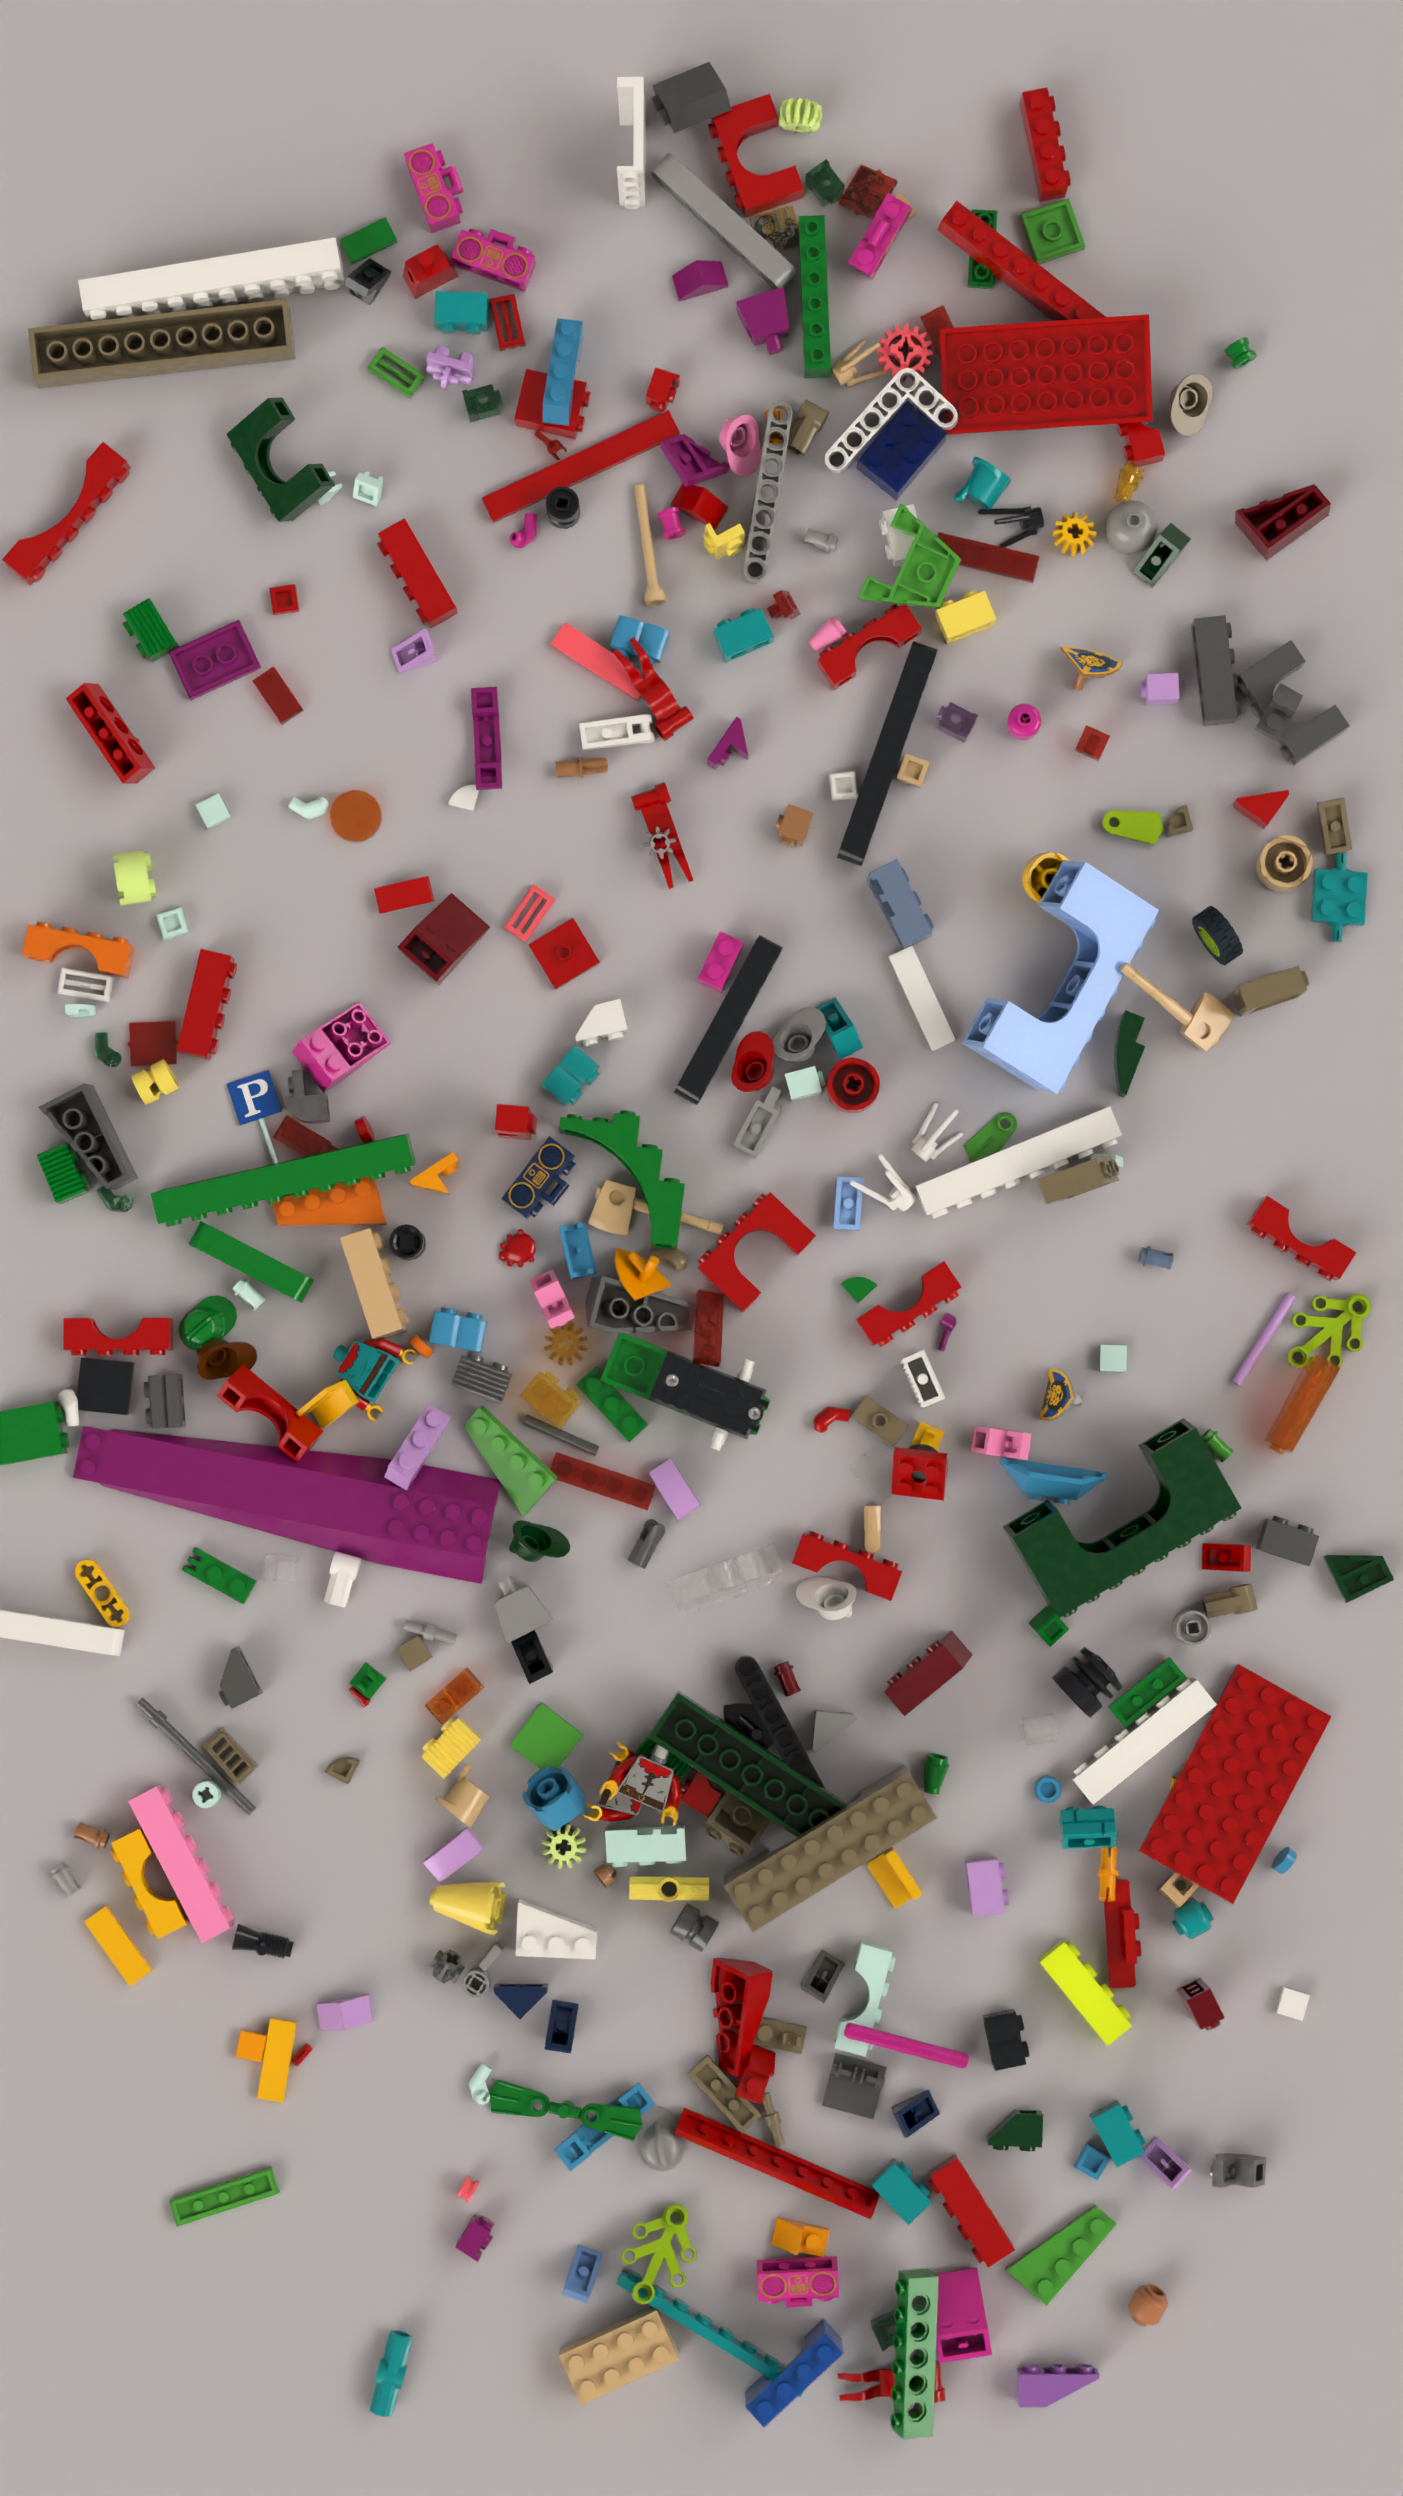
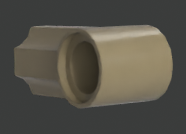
(809, 422)
(1235, 1600)

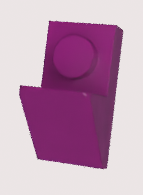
(732, 739)

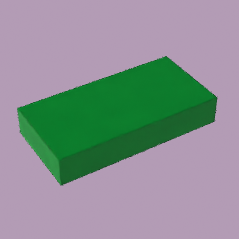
(368, 241)

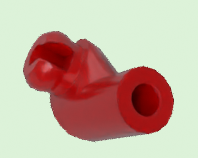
(828, 1415)

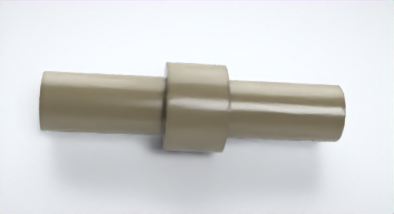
(772, 2120)

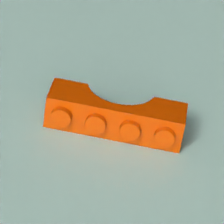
(46, 944)

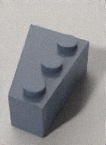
(900, 904)

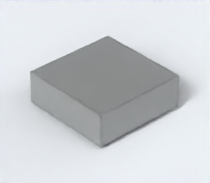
(491, 1956)

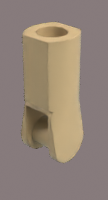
(872, 1528)

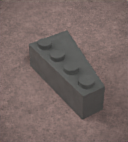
(91, 1134)

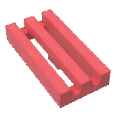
(517, 932)

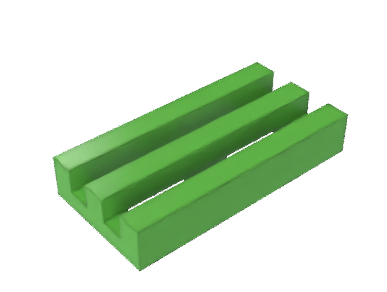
(414, 385)

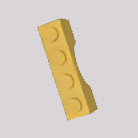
(162, 1913)

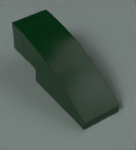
(1127, 1051)

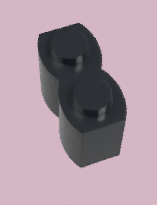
(1005, 2040)

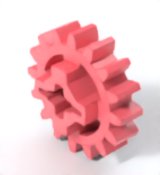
(894, 352)

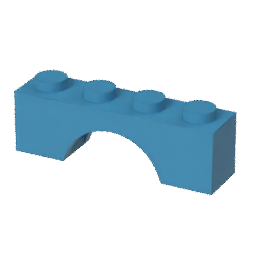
(561, 372)

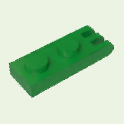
(220, 1576)

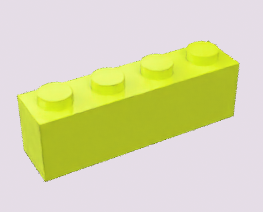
(1084, 1992)

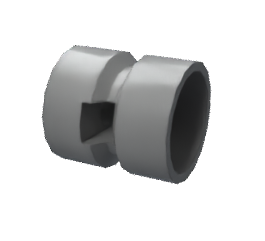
(1191, 1627)

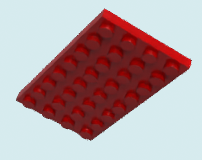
(1047, 374)
(1234, 1784)

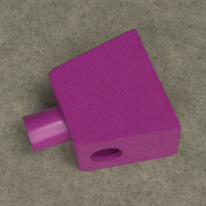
(765, 319)

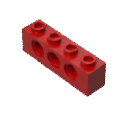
(110, 733)

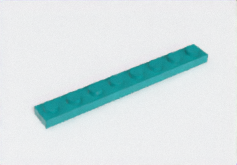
(702, 2326)

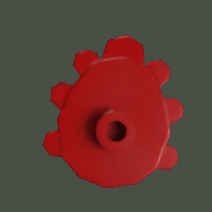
(518, 1249)

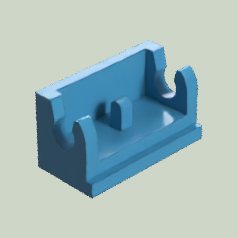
(578, 1250)

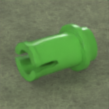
(1216, 1445)

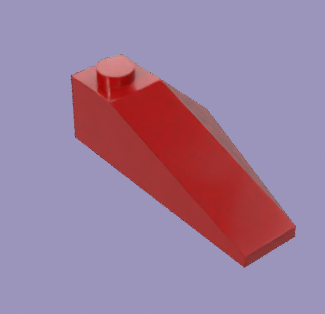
(741, 1999)

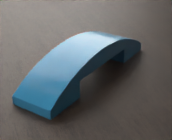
(586, 2140)

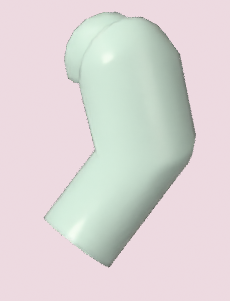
(309, 810)

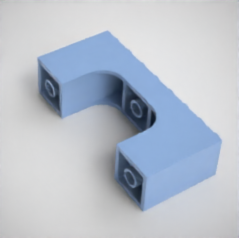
(1108, 932)

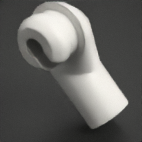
(69, 1403)

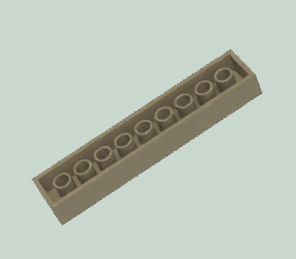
(161, 343)

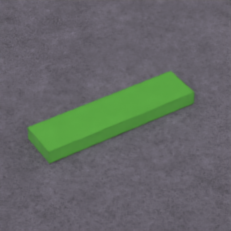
(224, 2196)

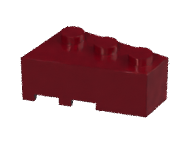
(1282, 520)
(927, 1673)

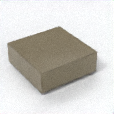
(414, 1653)

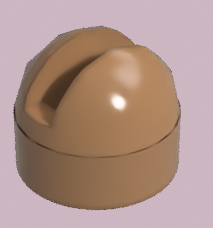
(606, 1875)

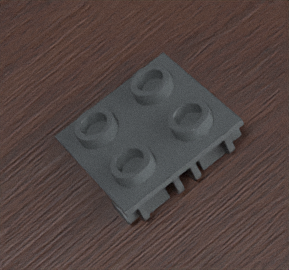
(854, 2086)

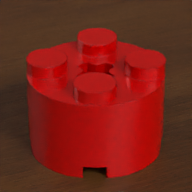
(858, 1071)

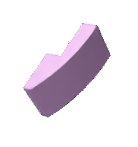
(674, 1489)
(453, 1854)

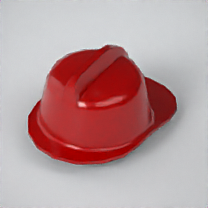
(753, 1062)

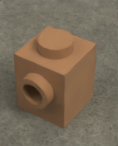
(793, 825)

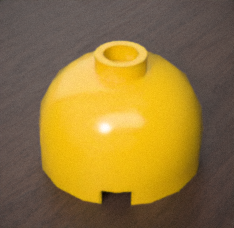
(1039, 873)

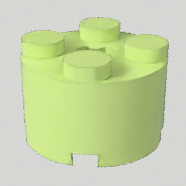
(133, 877)

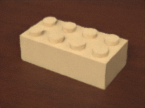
(373, 1283)
(618, 2354)

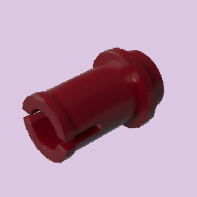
(787, 1678)

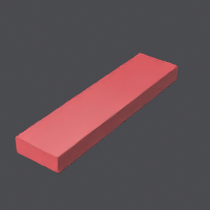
(595, 658)

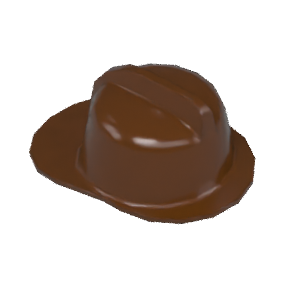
(223, 1359)

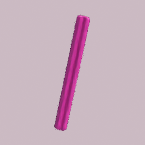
(906, 2045)

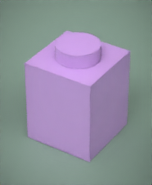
(1160, 689)

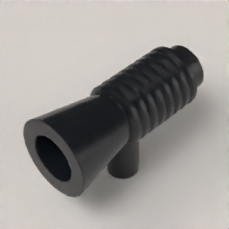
(262, 1942)

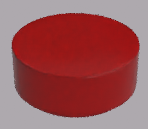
(364, 1130)

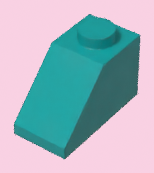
(840, 1029)

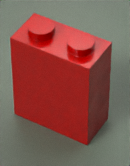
(530, 406)

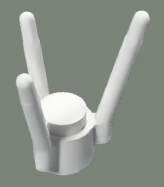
(926, 1146)
(900, 1194)

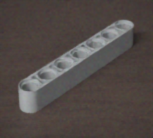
(723, 222)
(772, 480)

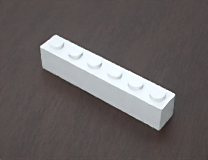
(1143, 1740)

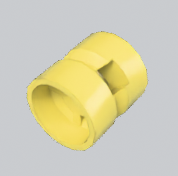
(163, 1078)

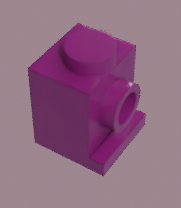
(475, 2237)

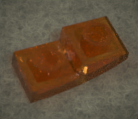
(454, 1696)

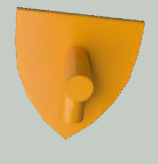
(638, 1275)

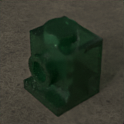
(824, 194)
(477, 410)
(880, 2328)

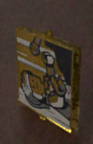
(777, 228)

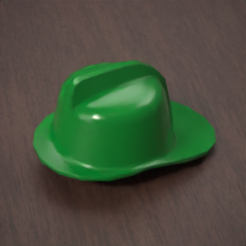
(207, 1320)

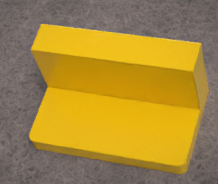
(330, 1403)
(894, 1878)

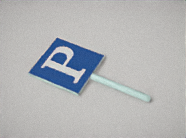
(255, 1100)

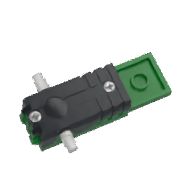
(688, 1387)

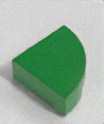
(858, 1287)

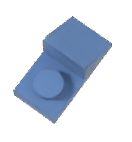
(582, 2274)

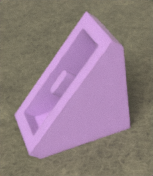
(414, 652)
(344, 2013)
(1165, 2163)

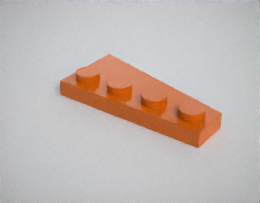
(339, 1206)

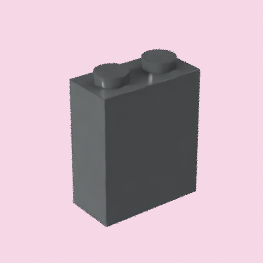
(690, 97)

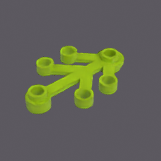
(1331, 1327)
(662, 2250)

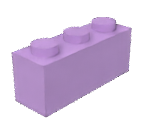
(417, 1447)

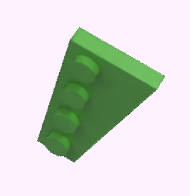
(512, 1462)
(1061, 2255)

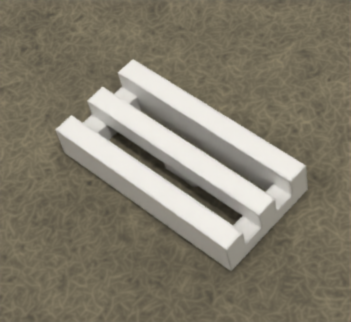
(63, 981)

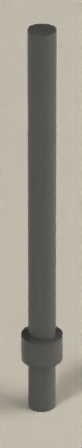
(158, 1719)

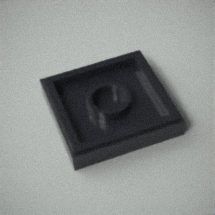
(105, 1386)

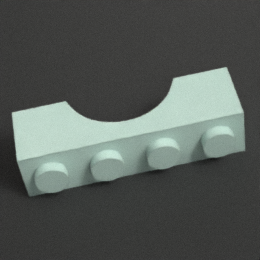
(873, 1964)

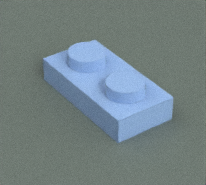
(847, 1204)

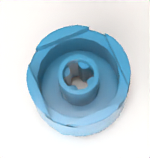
(554, 1797)

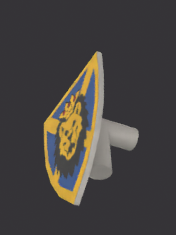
(1058, 1395)

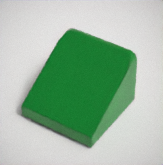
(1048, 1626)

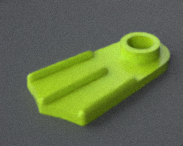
(1135, 825)

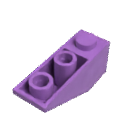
(1047, 2385)

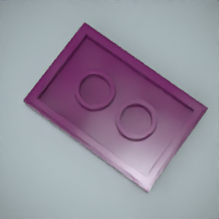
(214, 660)

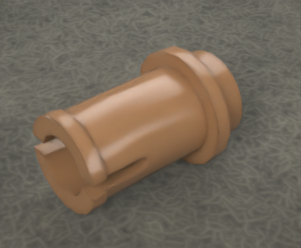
(92, 1835)

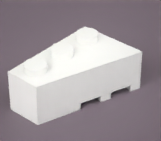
(553, 1935)

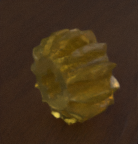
(558, 1338)

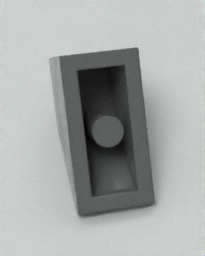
(238, 1680)

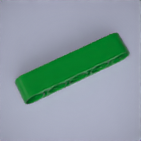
(251, 1261)

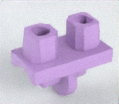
(450, 369)

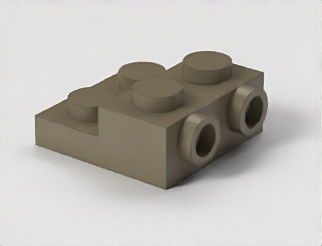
(736, 1824)

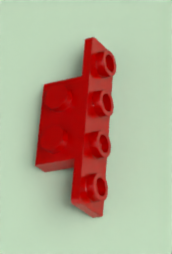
(1121, 1937)

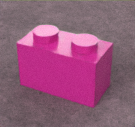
(720, 962)

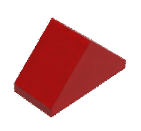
(699, 505)
(1261, 807)

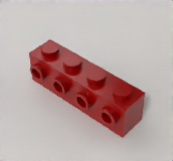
(1043, 144)

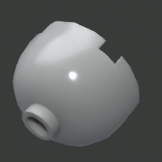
(1131, 527)

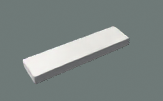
(921, 998)

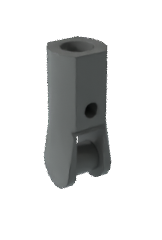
(646, 1544)

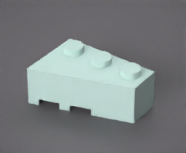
(646, 1844)

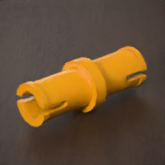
(1108, 1874)

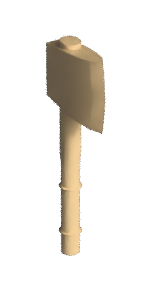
(1200, 1025)
(615, 1208)

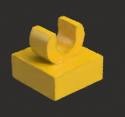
(927, 1435)

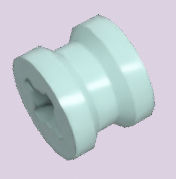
(208, 1789)

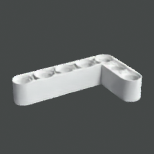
(886, 414)

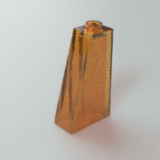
(1301, 1404)

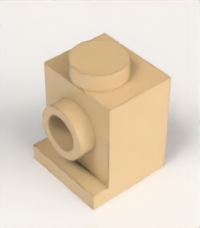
(1176, 1896)

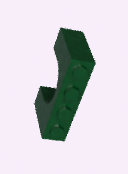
(253, 441)

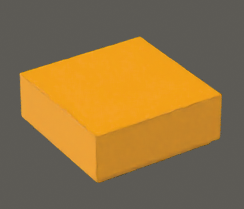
(251, 2045)

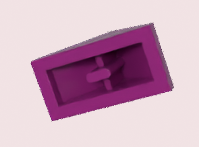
(699, 279)

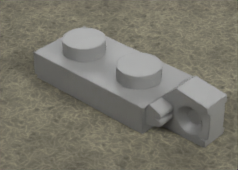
(758, 1123)

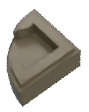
(1179, 822)
(343, 1768)

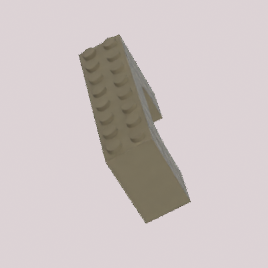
(865, 1828)

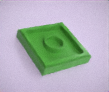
(1052, 231)
(546, 1738)

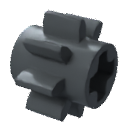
(447, 1966)

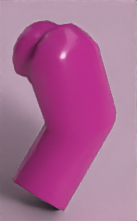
(527, 534)

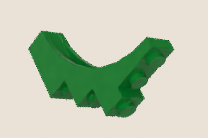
(644, 1164)

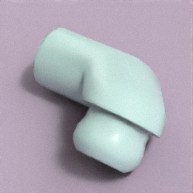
(478, 2085)

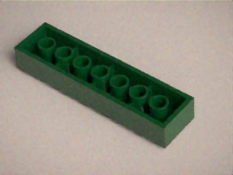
(743, 1766)

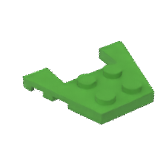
(925, 570)

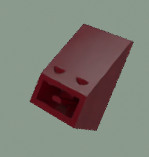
(443, 938)

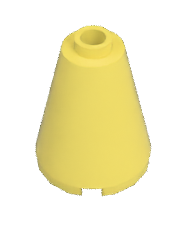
(472, 1904)

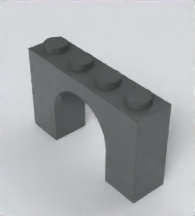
(1298, 738)

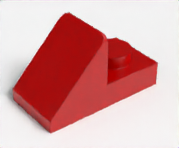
(1226, 1557)
(756, 2074)

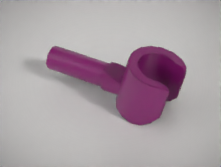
(949, 1323)

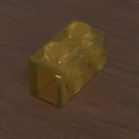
(550, 1399)

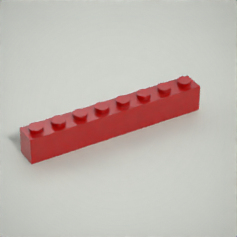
(1013, 266)

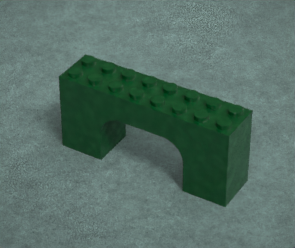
(1188, 1504)

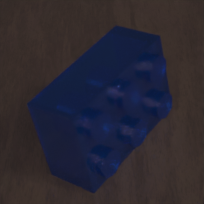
(901, 450)

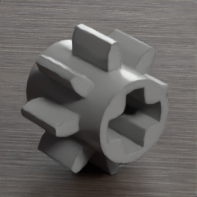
(658, 834)

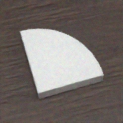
(465, 798)

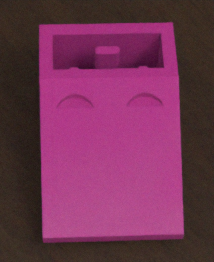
(340, 1047)
(961, 2317)

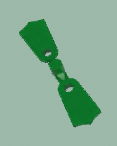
(611, 2119)

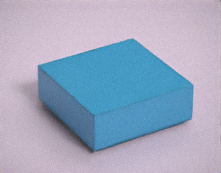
(1092, 2161)

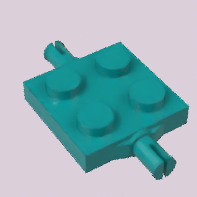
(1339, 897)

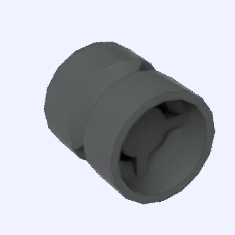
(685, 1923)

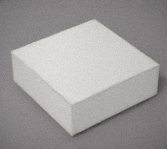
(843, 786)
(1292, 2003)

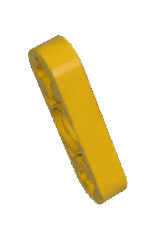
(98, 1572)

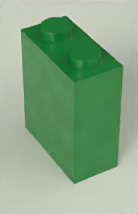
(32, 1433)

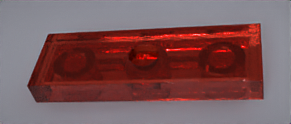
(708, 1328)

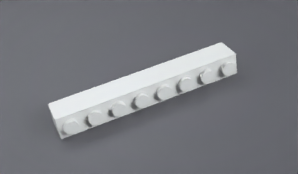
(1017, 1162)

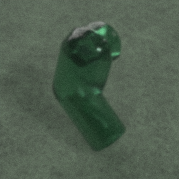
(104, 1052)
(115, 1202)

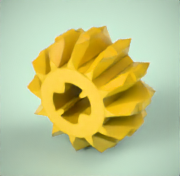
(1066, 539)

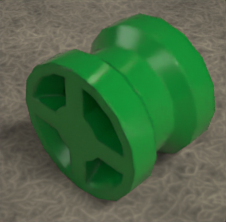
(1240, 353)

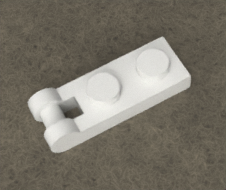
(616, 732)

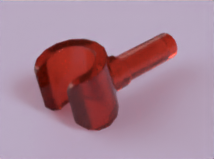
(552, 446)

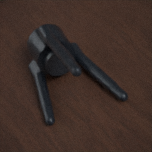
(1028, 517)

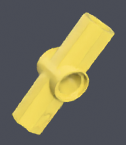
(651, 1888)

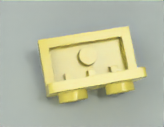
(726, 543)

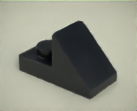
(367, 280)
(532, 1656)

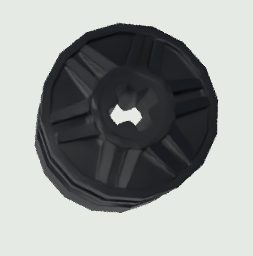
(1087, 1681)

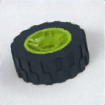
(1217, 935)

